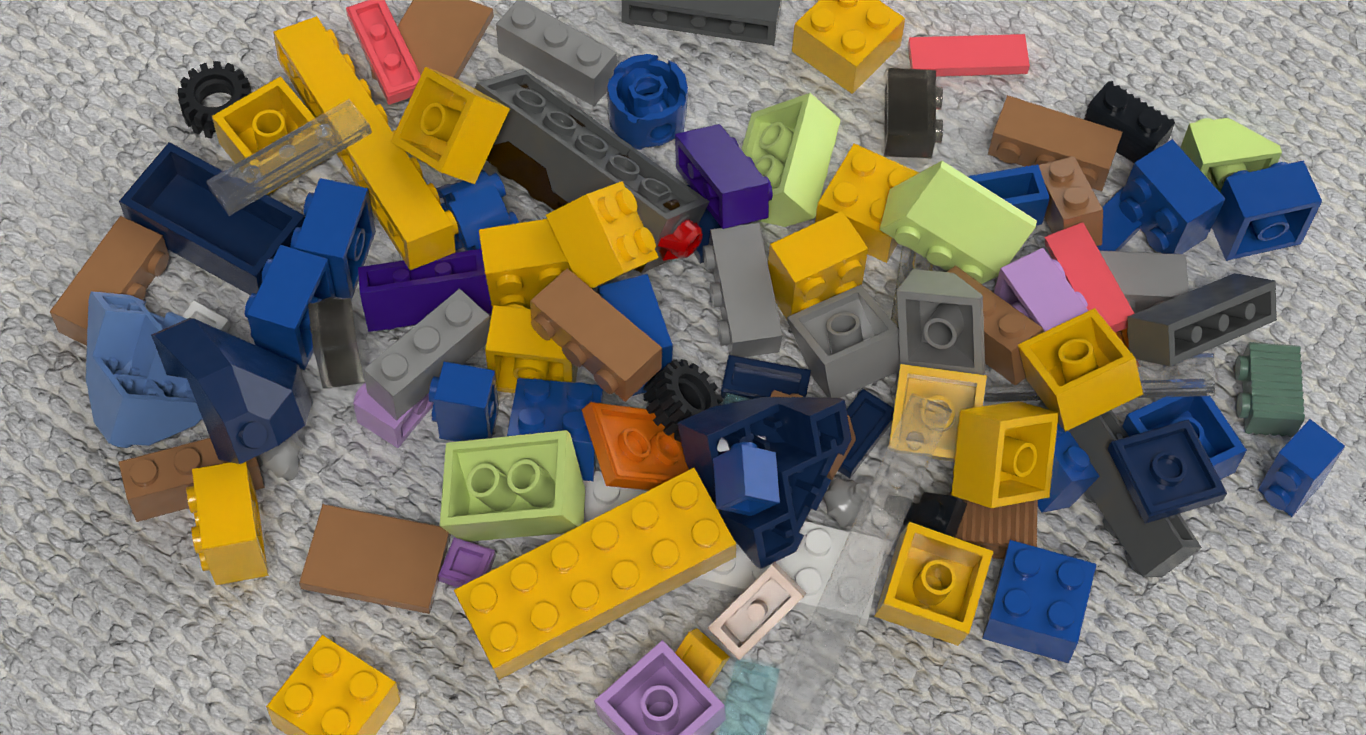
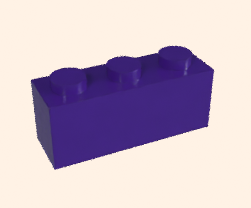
(723, 175)
(403, 297)

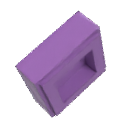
(465, 563)

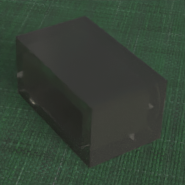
(911, 113)
(336, 342)

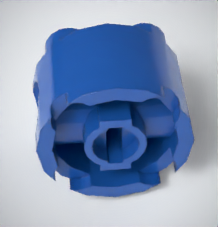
(647, 101)
(476, 208)

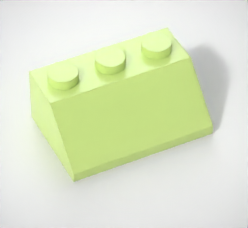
(793, 150)
(955, 222)
(512, 487)

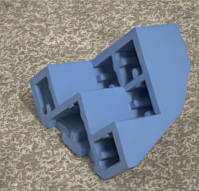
(125, 377)

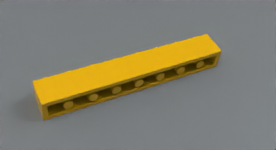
(396, 187)

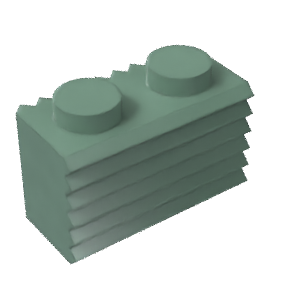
(1271, 389)

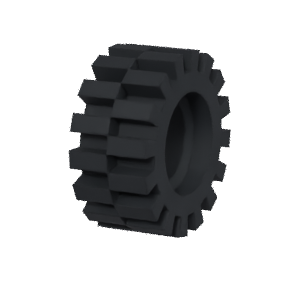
(207, 83)
(678, 394)

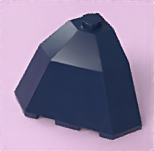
(242, 391)
(806, 440)

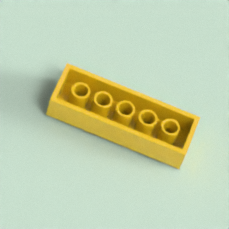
(596, 573)

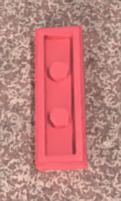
(384, 49)
(970, 54)
(1089, 274)

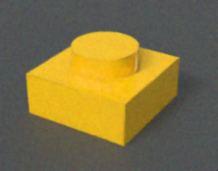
(702, 656)

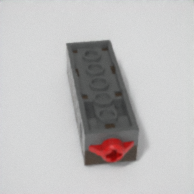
(567, 154)

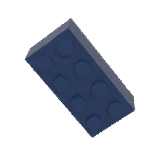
(178, 204)

